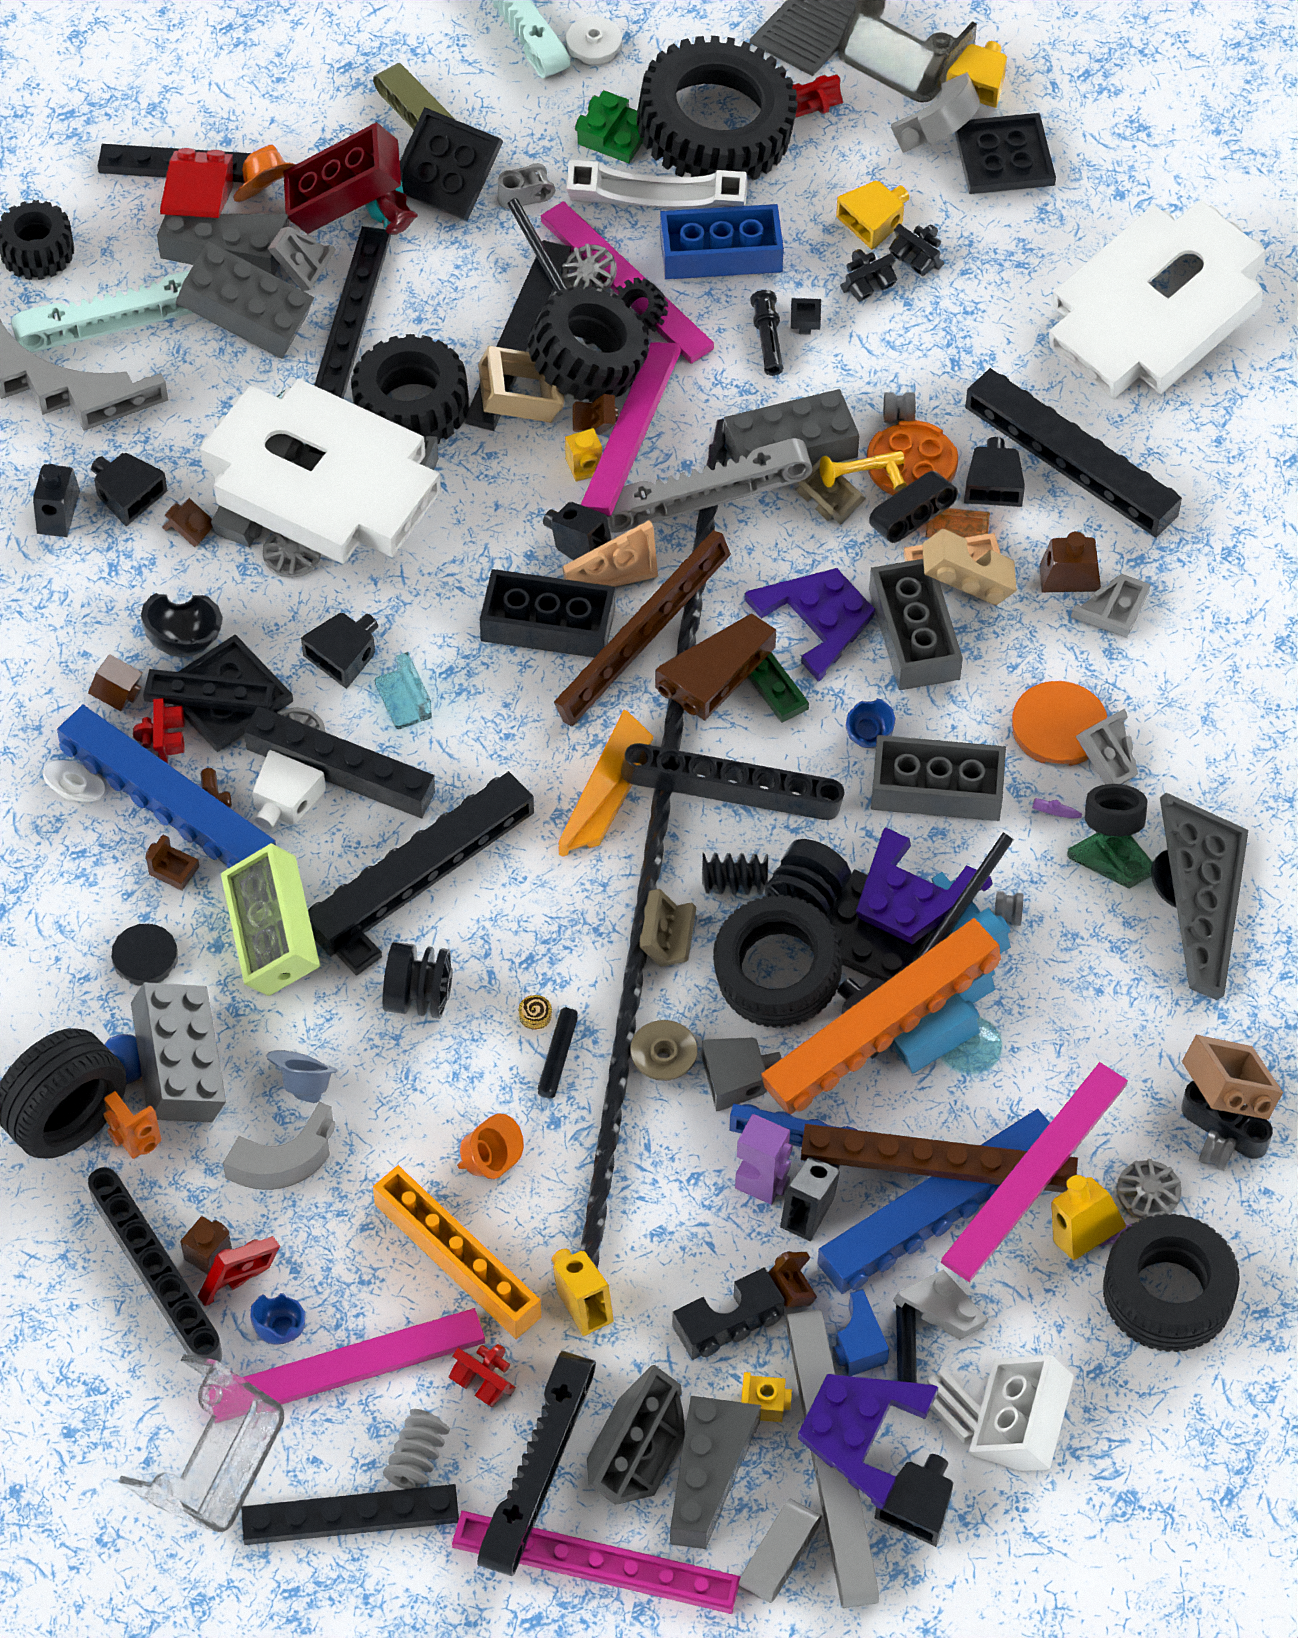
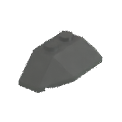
(638, 1439)

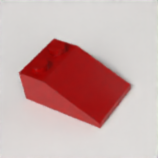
(197, 183)

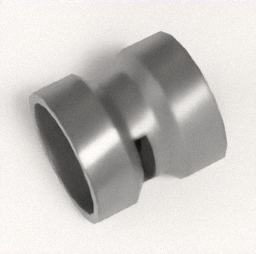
(899, 407)

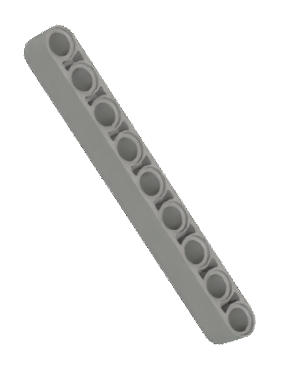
(838, 1498)

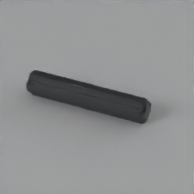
(557, 1053)
(906, 1343)

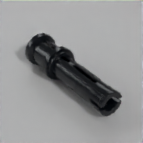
(766, 321)

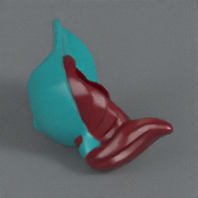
(392, 211)

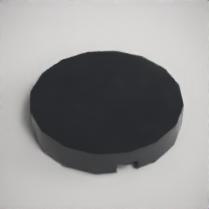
(144, 954)

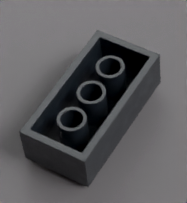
(547, 613)

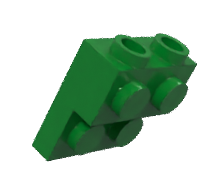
(610, 127)

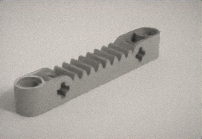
(783, 463)

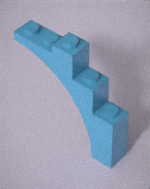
(956, 1020)

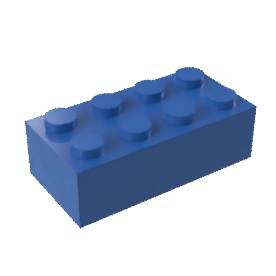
(721, 241)

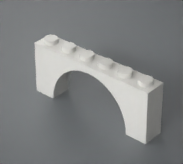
(599, 184)

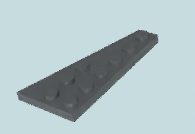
(1206, 878)

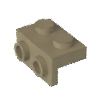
(834, 501)
(667, 929)

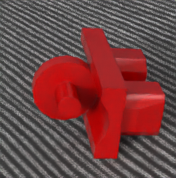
(818, 95)
(157, 732)
(467, 1368)

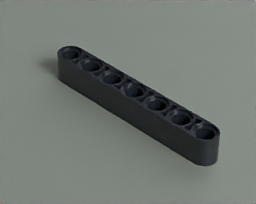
(717, 787)
(149, 1253)

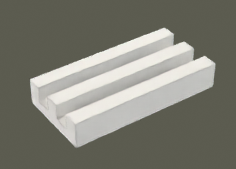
(944, 1377)

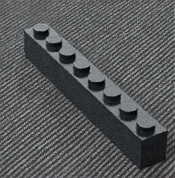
(1073, 452)
(420, 862)

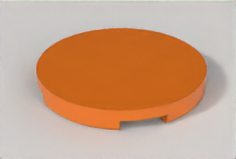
(923, 449)
(1051, 718)

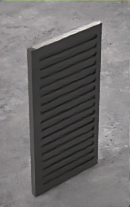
(805, 32)

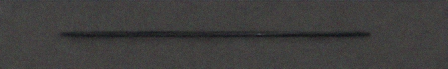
(636, 957)

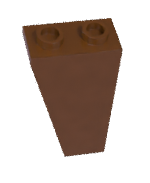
(715, 667)

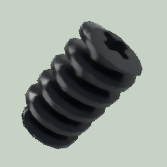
(734, 873)

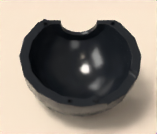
(181, 628)

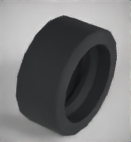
(1114, 822)

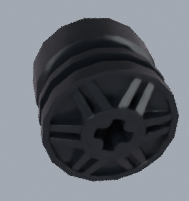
(811, 874)
(417, 980)

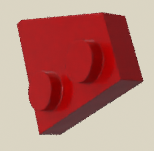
(238, 1266)

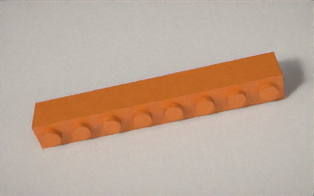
(882, 1017)

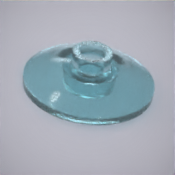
(977, 1055)

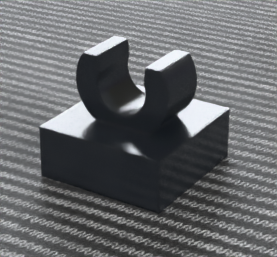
(805, 315)

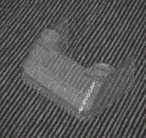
(226, 1455)

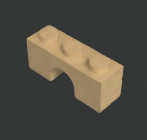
(949, 561)

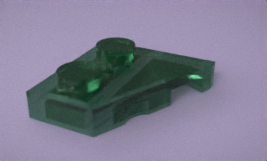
(1113, 858)

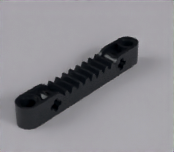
(564, 1398)

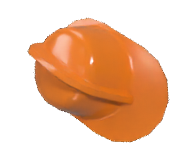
(260, 171)
(492, 1147)

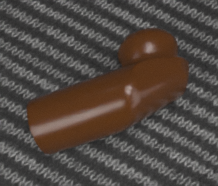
(209, 784)

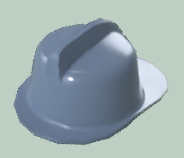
(302, 1074)

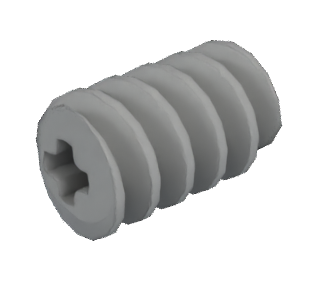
(415, 1448)

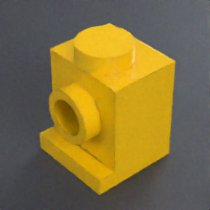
(583, 453)
(771, 1407)

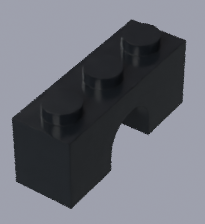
(706, 1330)

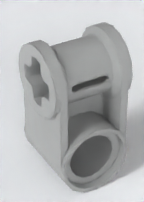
(525, 185)

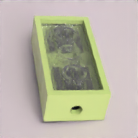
(270, 920)

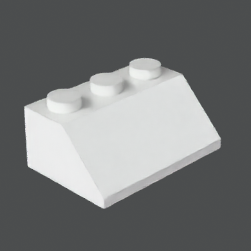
(1025, 1412)

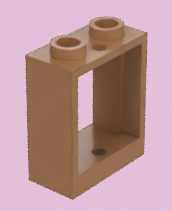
(1232, 1076)

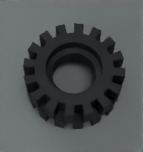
(655, 299)

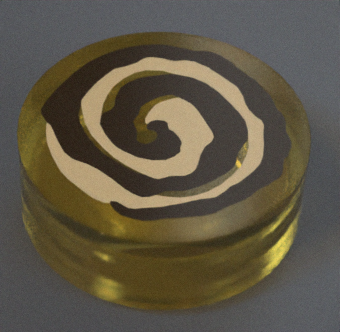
(535, 1012)

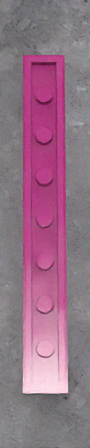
(677, 327)
(631, 428)
(1034, 1172)
(370, 1357)
(612, 1565)

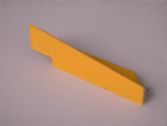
(604, 789)

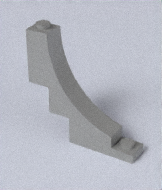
(93, 396)

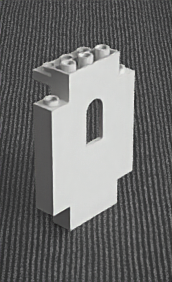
(1127, 329)
(359, 491)

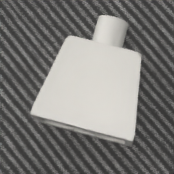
(285, 790)

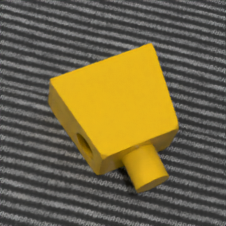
(986, 69)
(872, 211)
(1084, 1217)
(576, 1280)

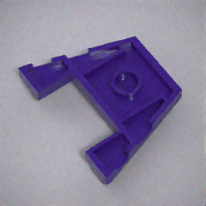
(826, 605)
(902, 900)
(848, 1419)

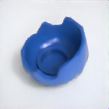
(868, 721)
(125, 1049)
(277, 1319)

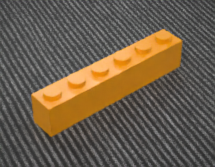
(457, 1252)

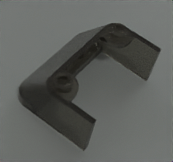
(898, 57)

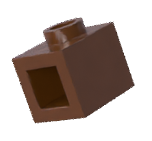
(116, 683)
(204, 1243)

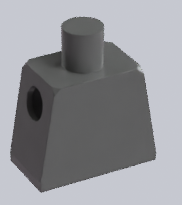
(735, 1069)

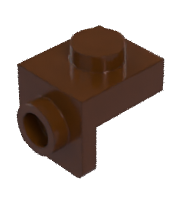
(598, 415)
(188, 521)
(170, 863)
(790, 1279)

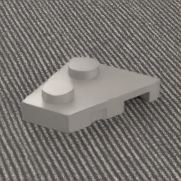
(300, 256)

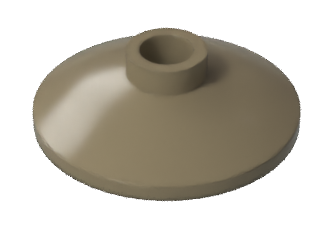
(667, 1038)

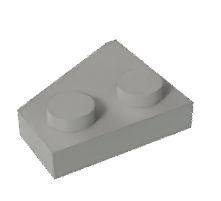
(1115, 605)
(1110, 749)
(943, 1305)

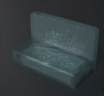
(404, 694)

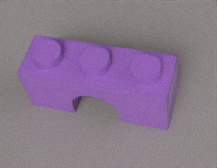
(765, 1159)

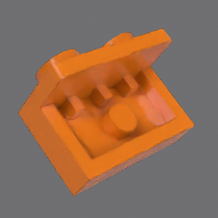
(135, 1132)

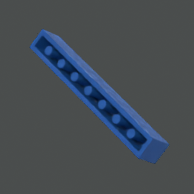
(159, 788)
(916, 1216)

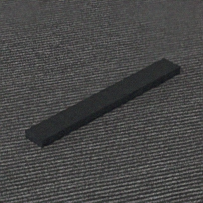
(352, 311)
(515, 335)

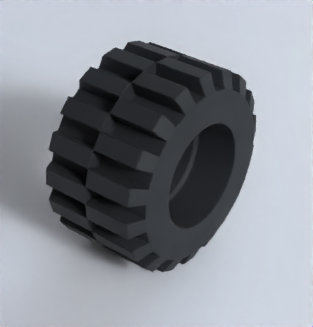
(41, 256)

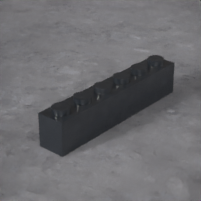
(342, 762)

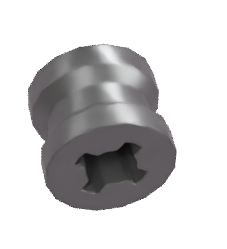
(1009, 907)
(1217, 1150)

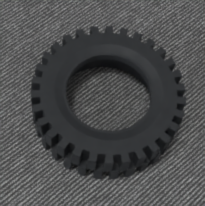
(703, 149)

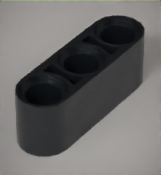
(913, 506)
(1238, 1129)

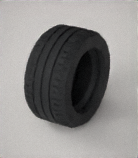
(775, 917)
(58, 1092)

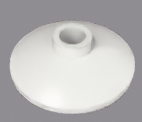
(73, 781)

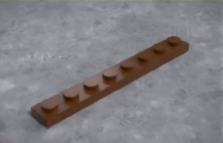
(642, 628)
(920, 1156)

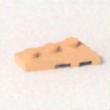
(619, 561)

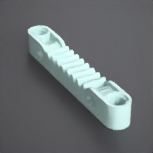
(540, 42)
(39, 330)

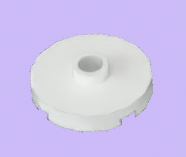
(594, 40)

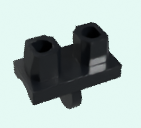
(922, 246)
(858, 280)

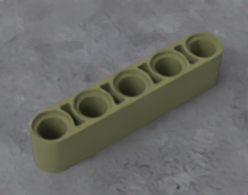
(405, 94)

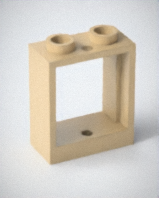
(518, 363)

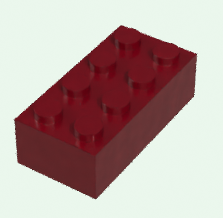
(342, 178)

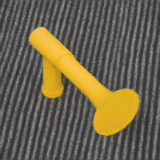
(831, 470)

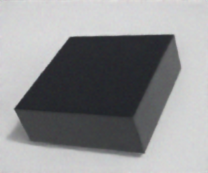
(358, 952)

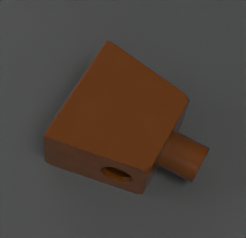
(1070, 565)

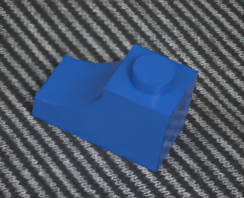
(862, 1341)

